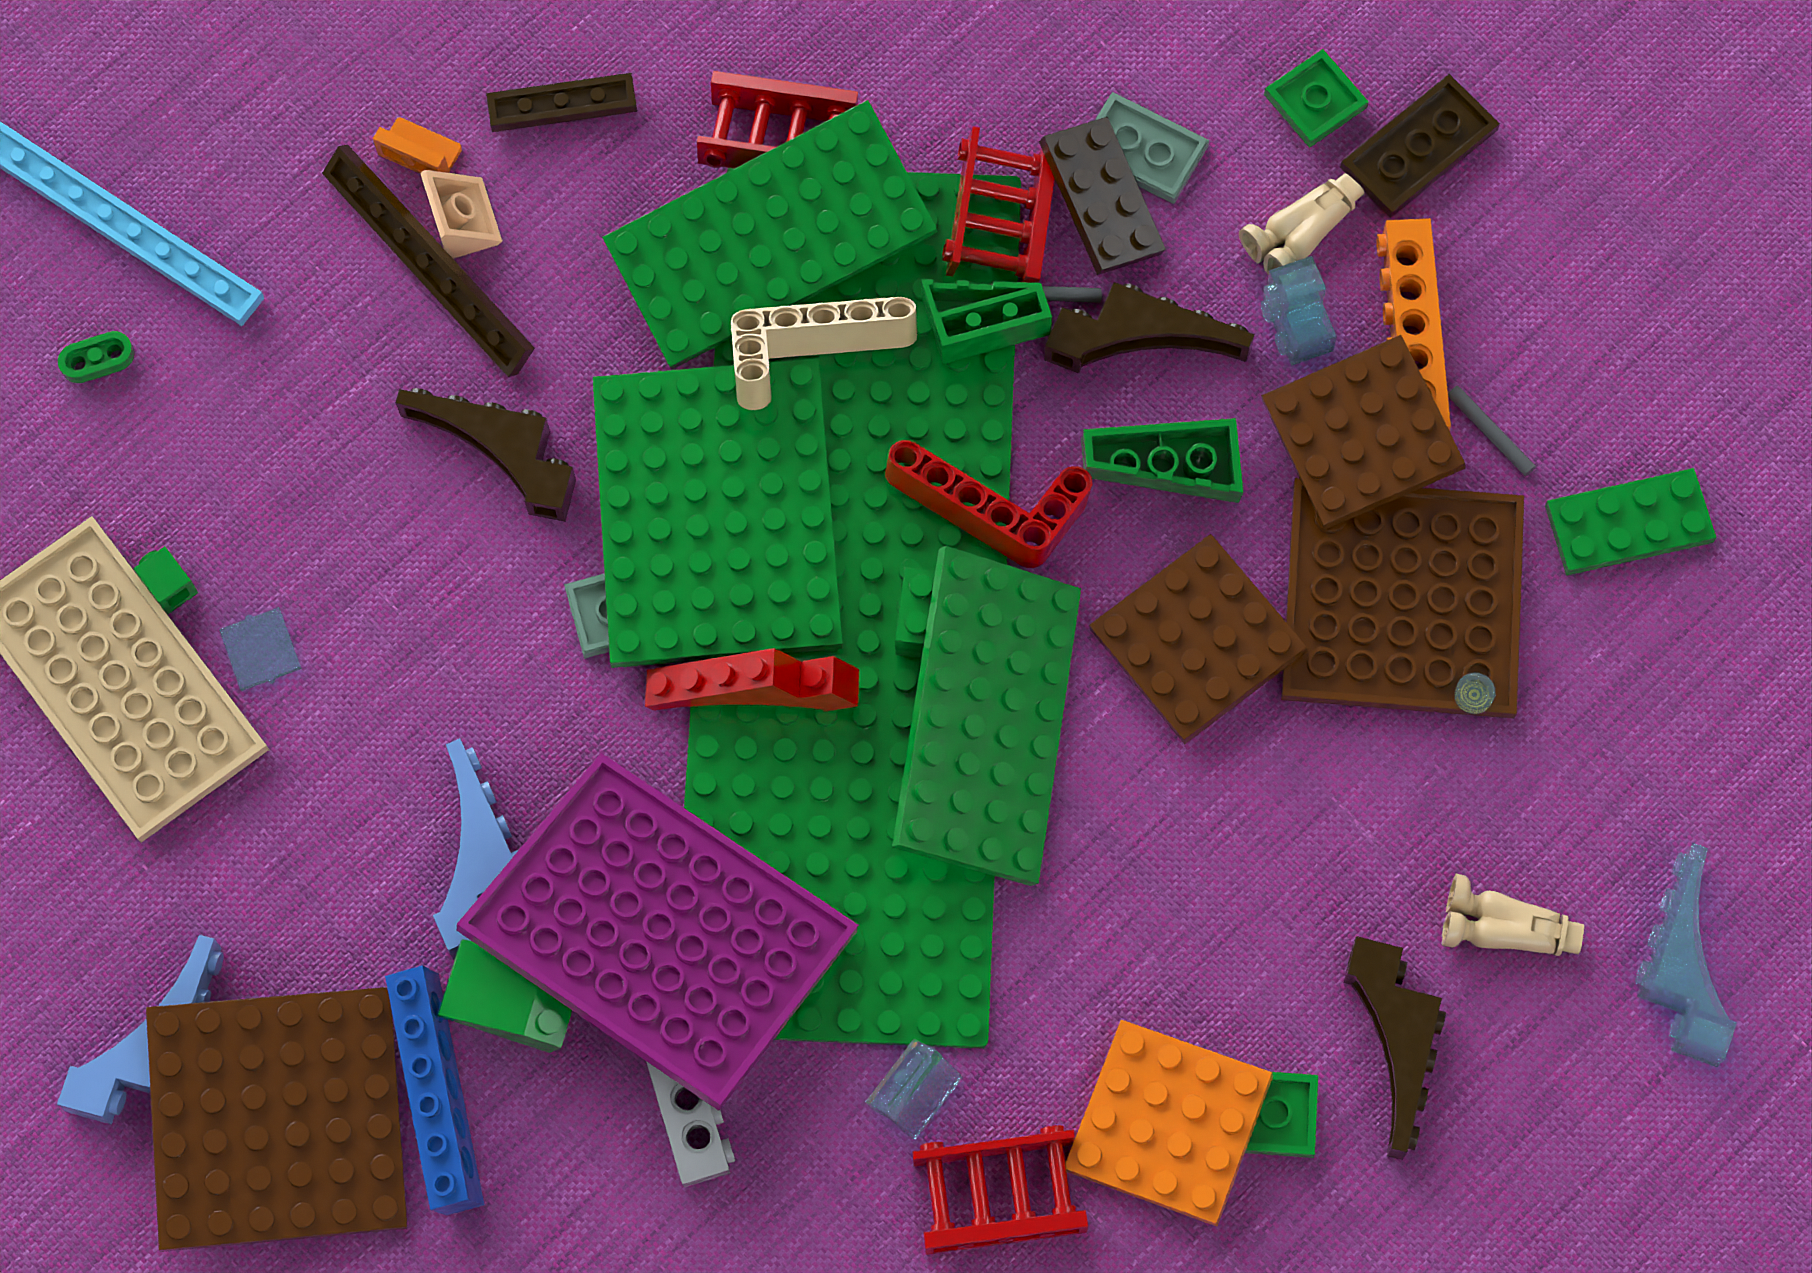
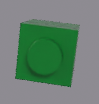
(165, 579)

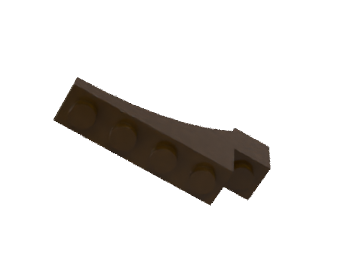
(1136, 323)
(507, 438)
(1405, 1028)

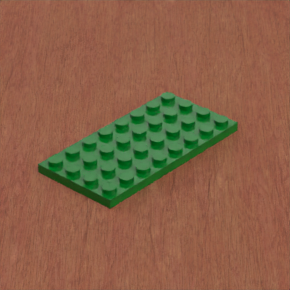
(770, 233)
(987, 717)

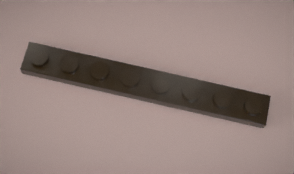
(428, 261)

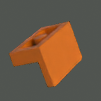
(416, 147)

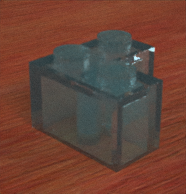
(1297, 311)

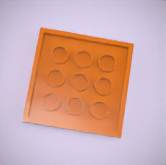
(1168, 1122)

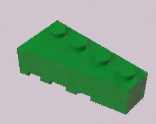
(1170, 457)

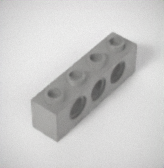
(692, 1164)

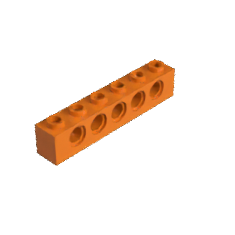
(1415, 241)

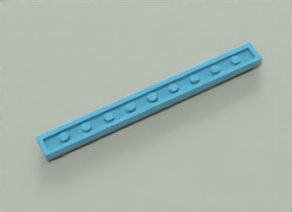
(127, 227)

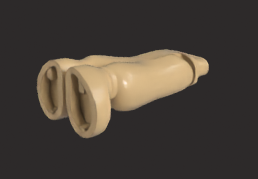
(1301, 224)
(1506, 923)

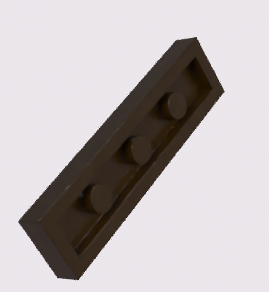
(561, 102)

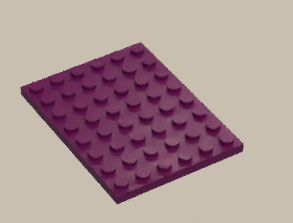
(658, 930)

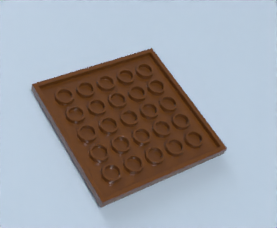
(1407, 601)
(275, 1119)

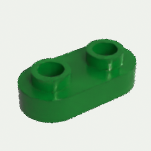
(96, 355)

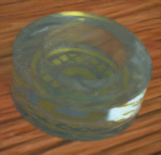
(1474, 693)

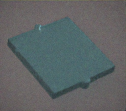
(260, 649)

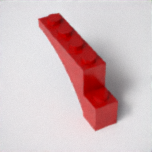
(755, 679)

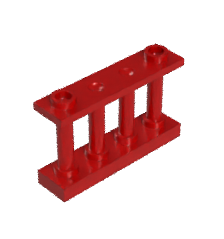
(764, 97)
(1031, 232)
(984, 1228)

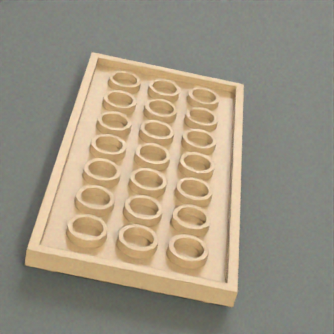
(120, 680)

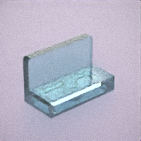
(914, 1088)

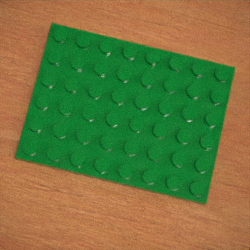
(715, 515)

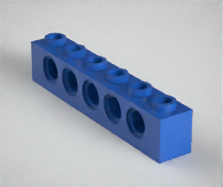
(434, 1091)

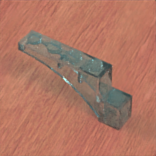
(1678, 970)

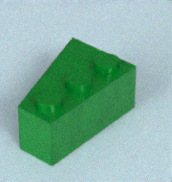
(984, 316)

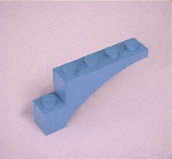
(482, 845)
(98, 1086)

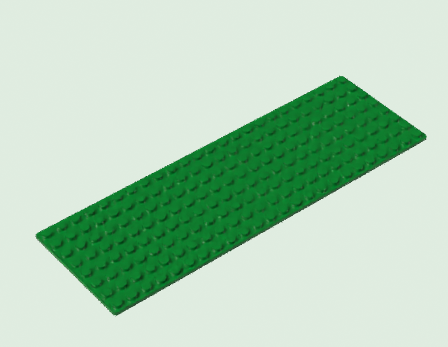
(822, 786)

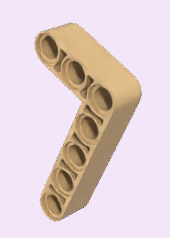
(813, 331)

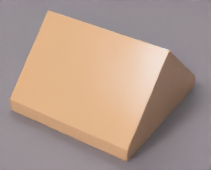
(461, 212)

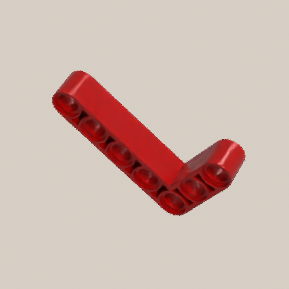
(989, 505)

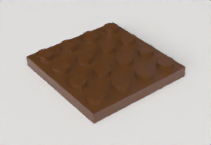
(1363, 432)
(1198, 638)

